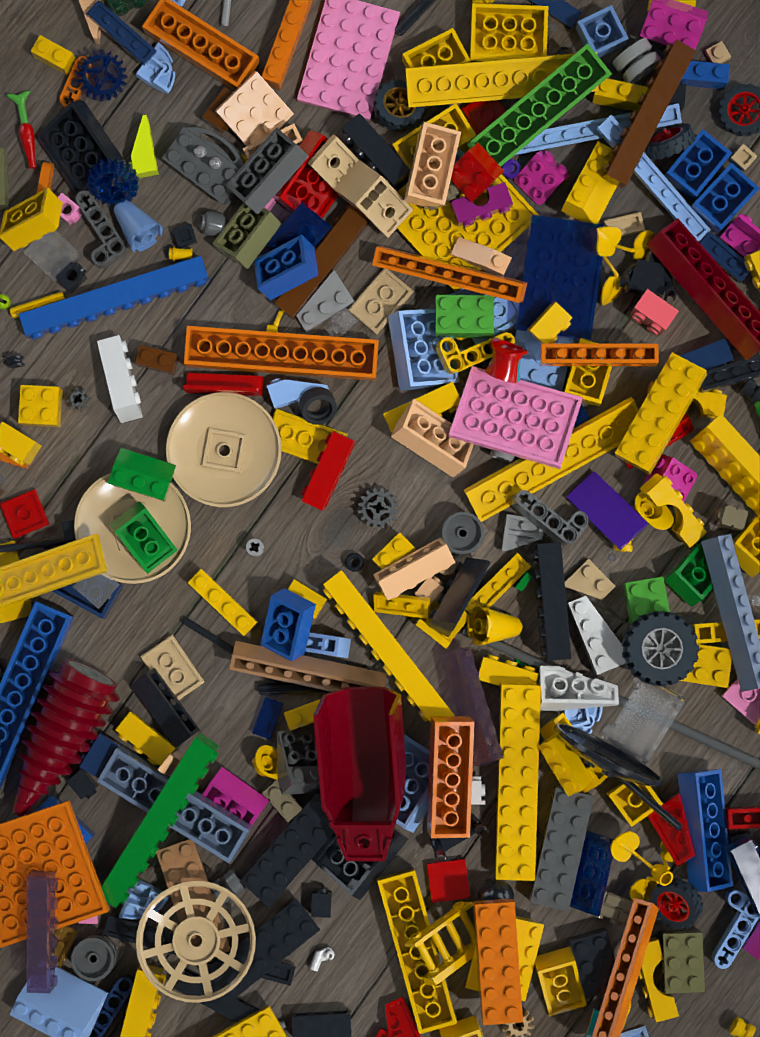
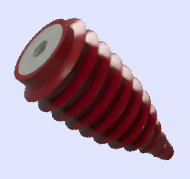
(62, 727)

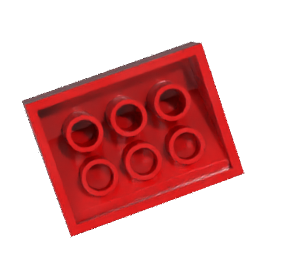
(306, 183)

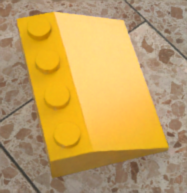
(508, 31)
(528, 939)

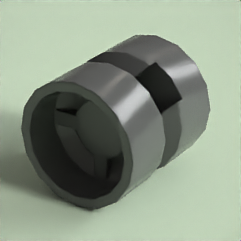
(230, 881)

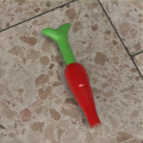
(25, 130)

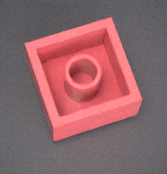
(653, 313)

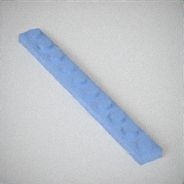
(587, 131)

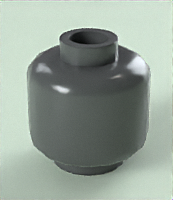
(212, 223)

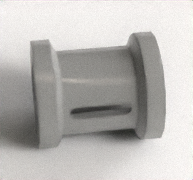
(249, 546)

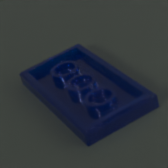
(592, 874)

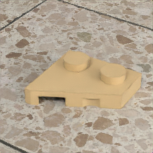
(590, 581)

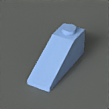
(288, 391)
(328, 645)

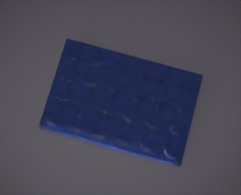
(562, 269)

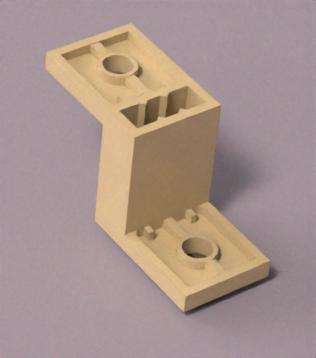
(360, 186)

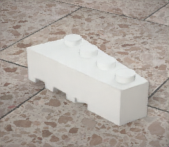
(119, 378)
(596, 636)

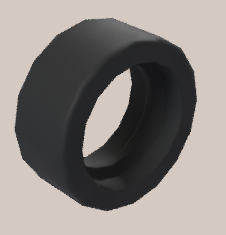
(320, 417)

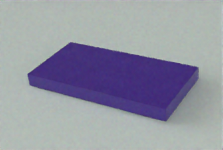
(607, 510)

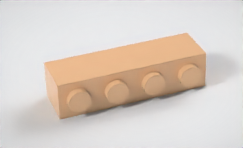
(414, 568)

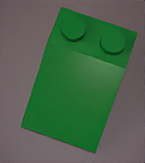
(143, 537)
(691, 576)

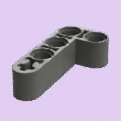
(99, 225)
(547, 514)

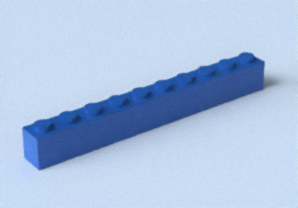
(114, 297)

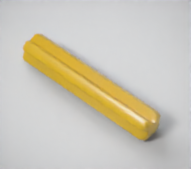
(15, 311)

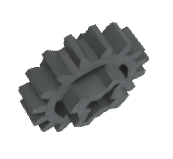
(380, 499)

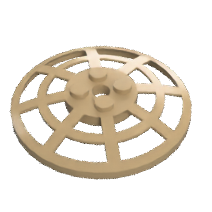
(195, 954)

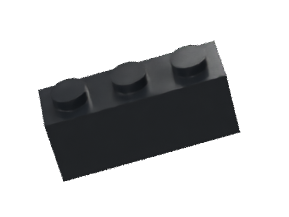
(322, 1024)

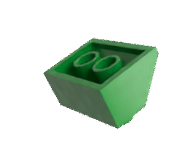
(142, 474)

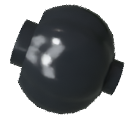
(495, 890)

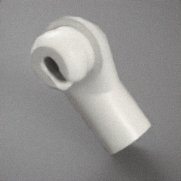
(319, 956)

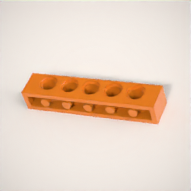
(599, 354)

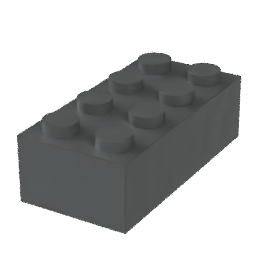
(267, 170)

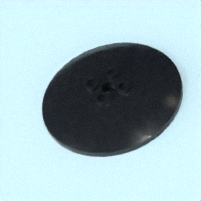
(606, 756)

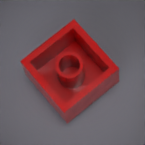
(475, 172)

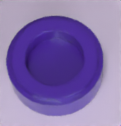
(511, 169)

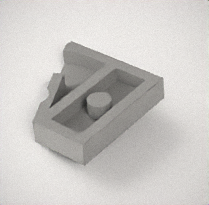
(519, 532)

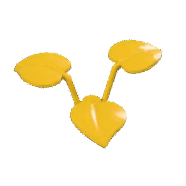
(607, 241)
(622, 849)

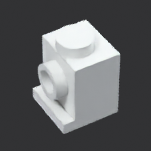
(477, 791)

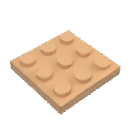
(253, 110)

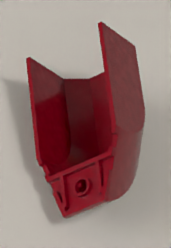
(361, 767)

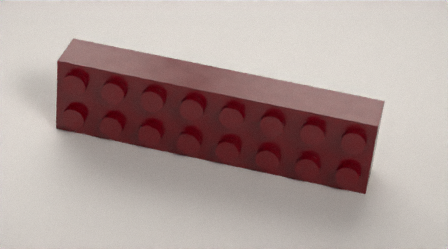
(709, 286)

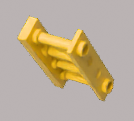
(449, 963)

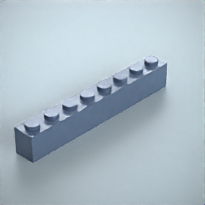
(734, 609)

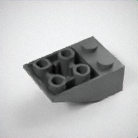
(297, 762)

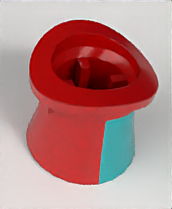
(505, 361)

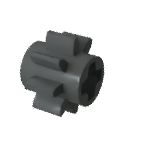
(76, 404)

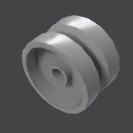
(636, 61)

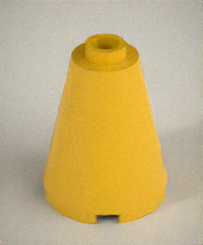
(491, 626)

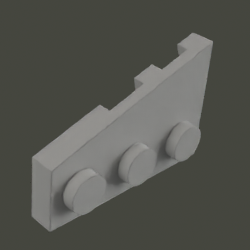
(325, 303)

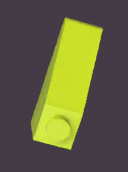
(143, 152)

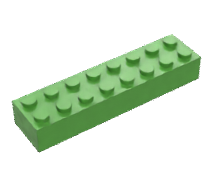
(542, 105)

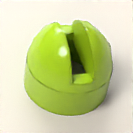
(4, 306)

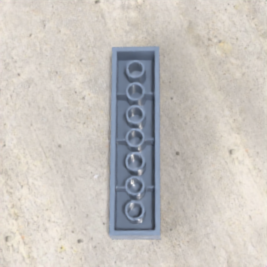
(199, 821)

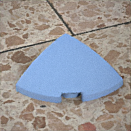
(158, 71)
(583, 718)
(139, 900)

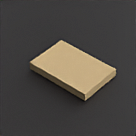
(380, 300)
(173, 667)

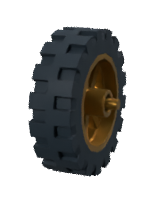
(392, 121)

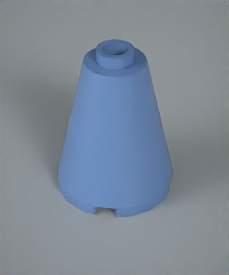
(137, 226)

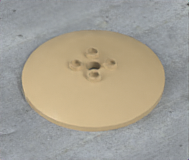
(204, 429)
(105, 503)

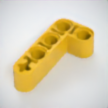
(461, 357)

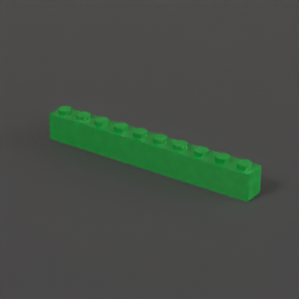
(158, 819)

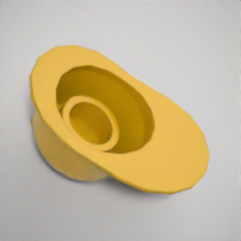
(658, 517)
(266, 761)

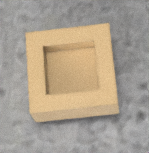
(718, 53)
(743, 157)

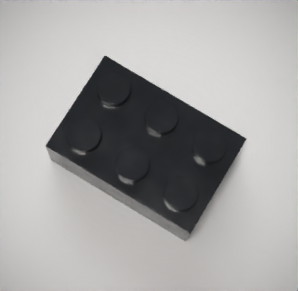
(593, 960)

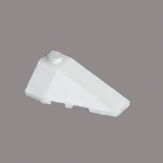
(573, 691)

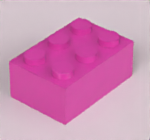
(672, 21)

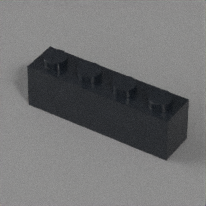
(165, 707)

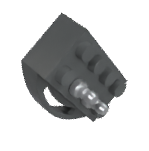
(205, 161)

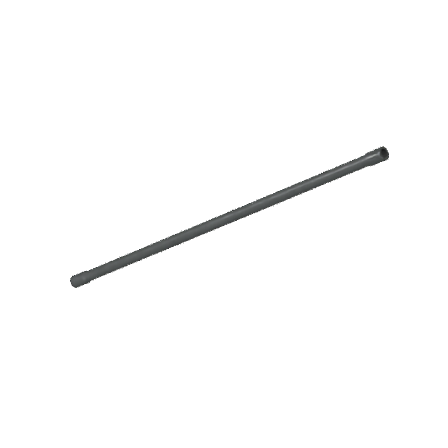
(675, 726)

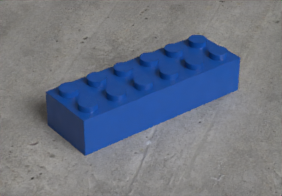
(706, 818)

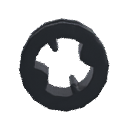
(15, 361)

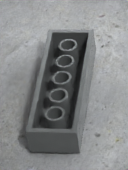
(561, 849)

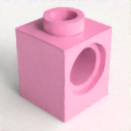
(74, 215)

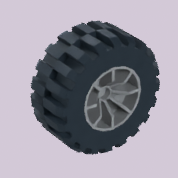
(660, 648)

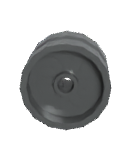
(468, 523)
(103, 949)

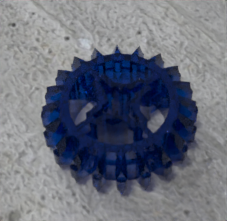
(106, 59)
(101, 180)

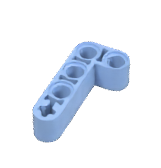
(732, 930)

